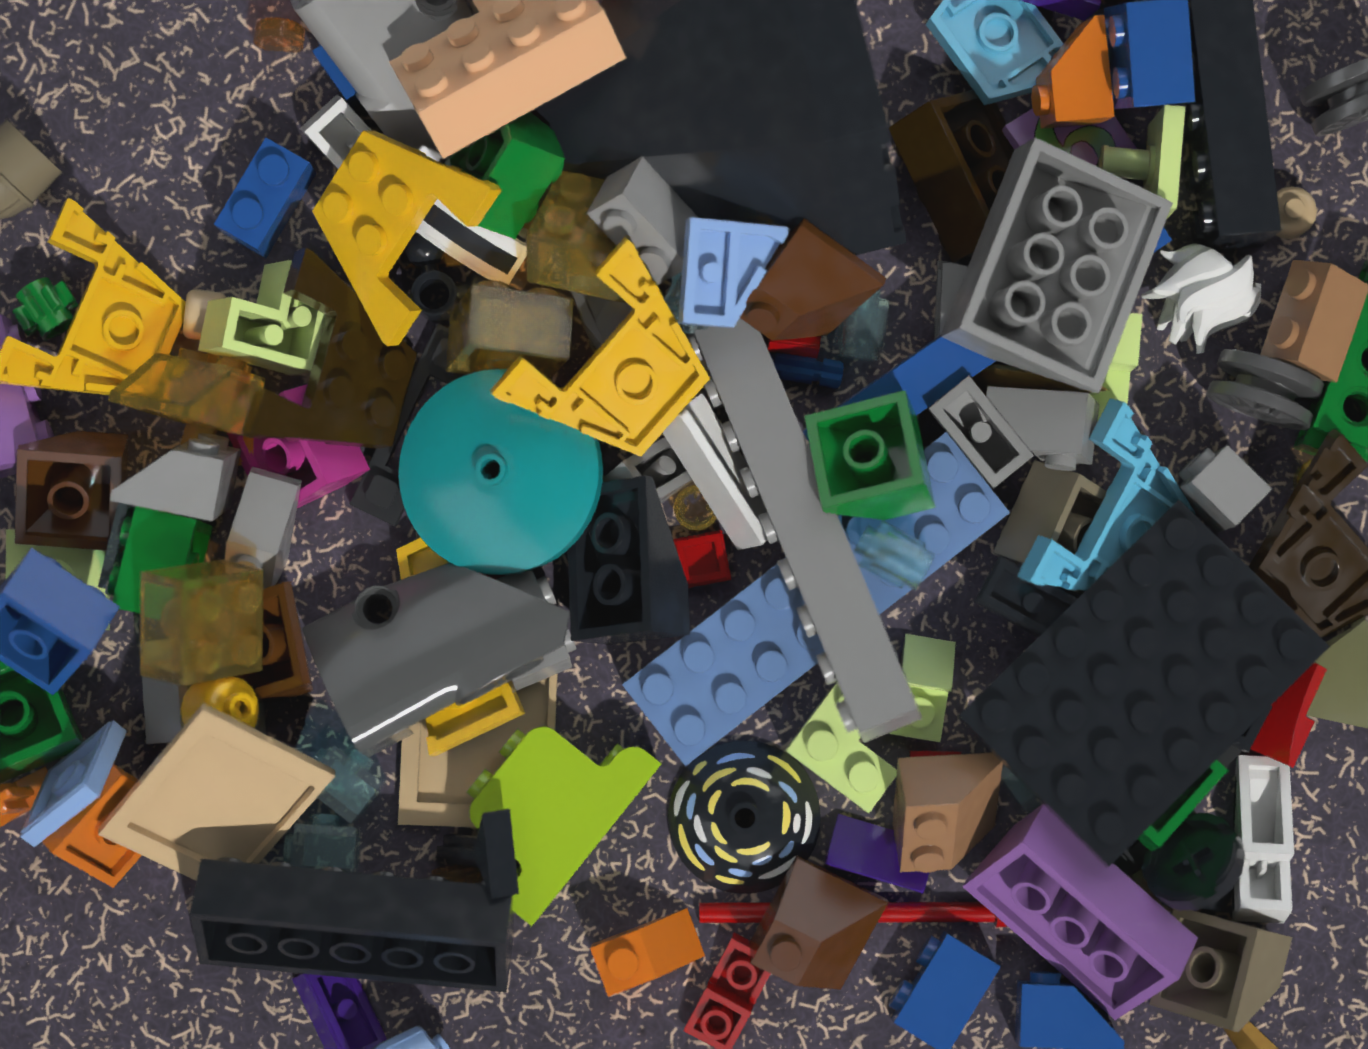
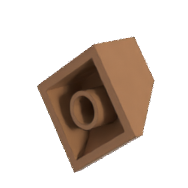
(1315, 318)
(943, 808)

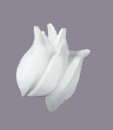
(1204, 293)

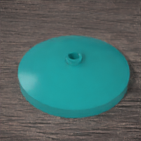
(504, 523)

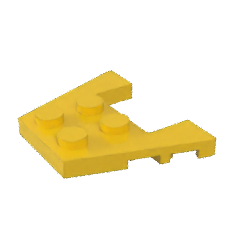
(376, 209)
(117, 326)
(633, 379)

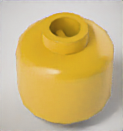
(226, 695)

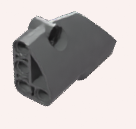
(442, 646)

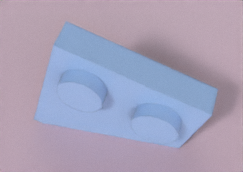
(722, 268)

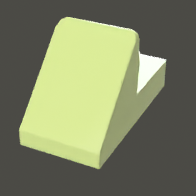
(929, 673)

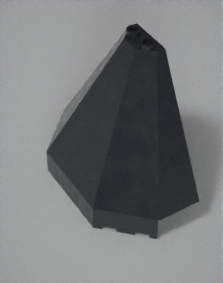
(743, 114)

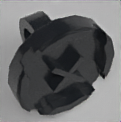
(1196, 864)

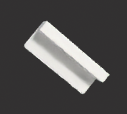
(708, 459)

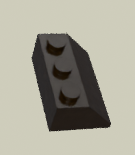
(956, 163)

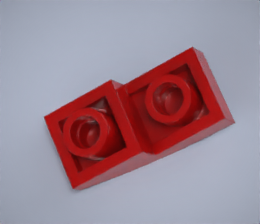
(1287, 723)
(727, 997)

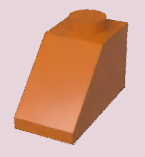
(1077, 80)
(647, 952)

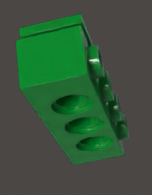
(1351, 386)

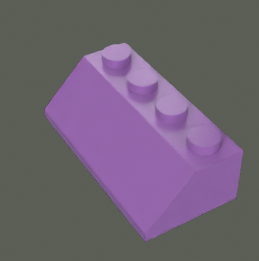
(1081, 914)

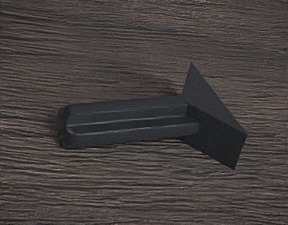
(489, 851)

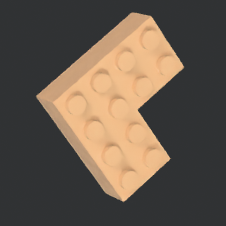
(503, 64)

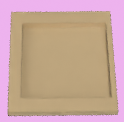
(436, 787)
(215, 795)

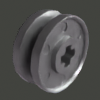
(1346, 95)
(1265, 389)

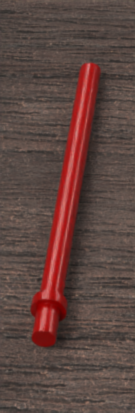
(894, 912)

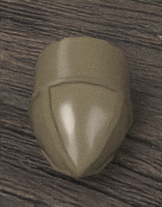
(23, 172)

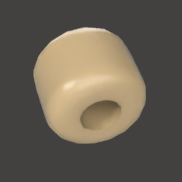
(1296, 211)
(195, 311)

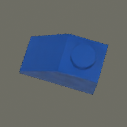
(1059, 1016)

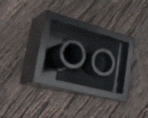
(627, 570)

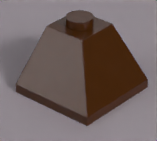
(809, 287)
(67, 489)
(284, 655)
(815, 927)

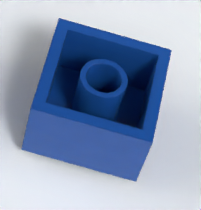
(1150, 53)
(49, 621)

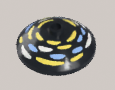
(737, 778)

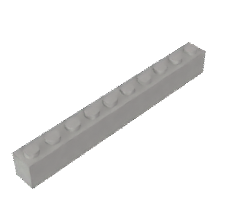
(813, 541)

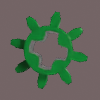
(45, 308)

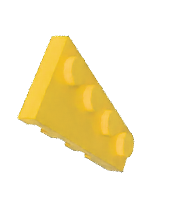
(464, 721)

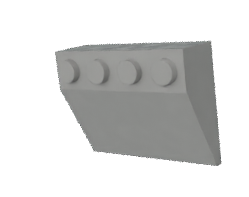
(1057, 267)

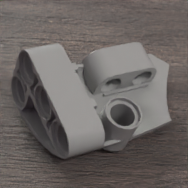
(363, 40)

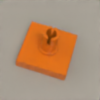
(79, 839)

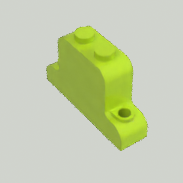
(557, 807)

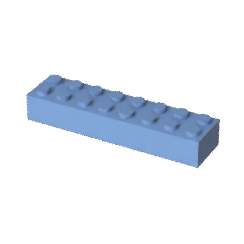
(757, 638)

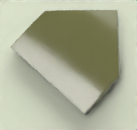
(1344, 687)

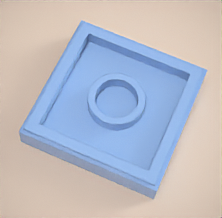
(73, 783)

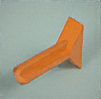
(20, 795)

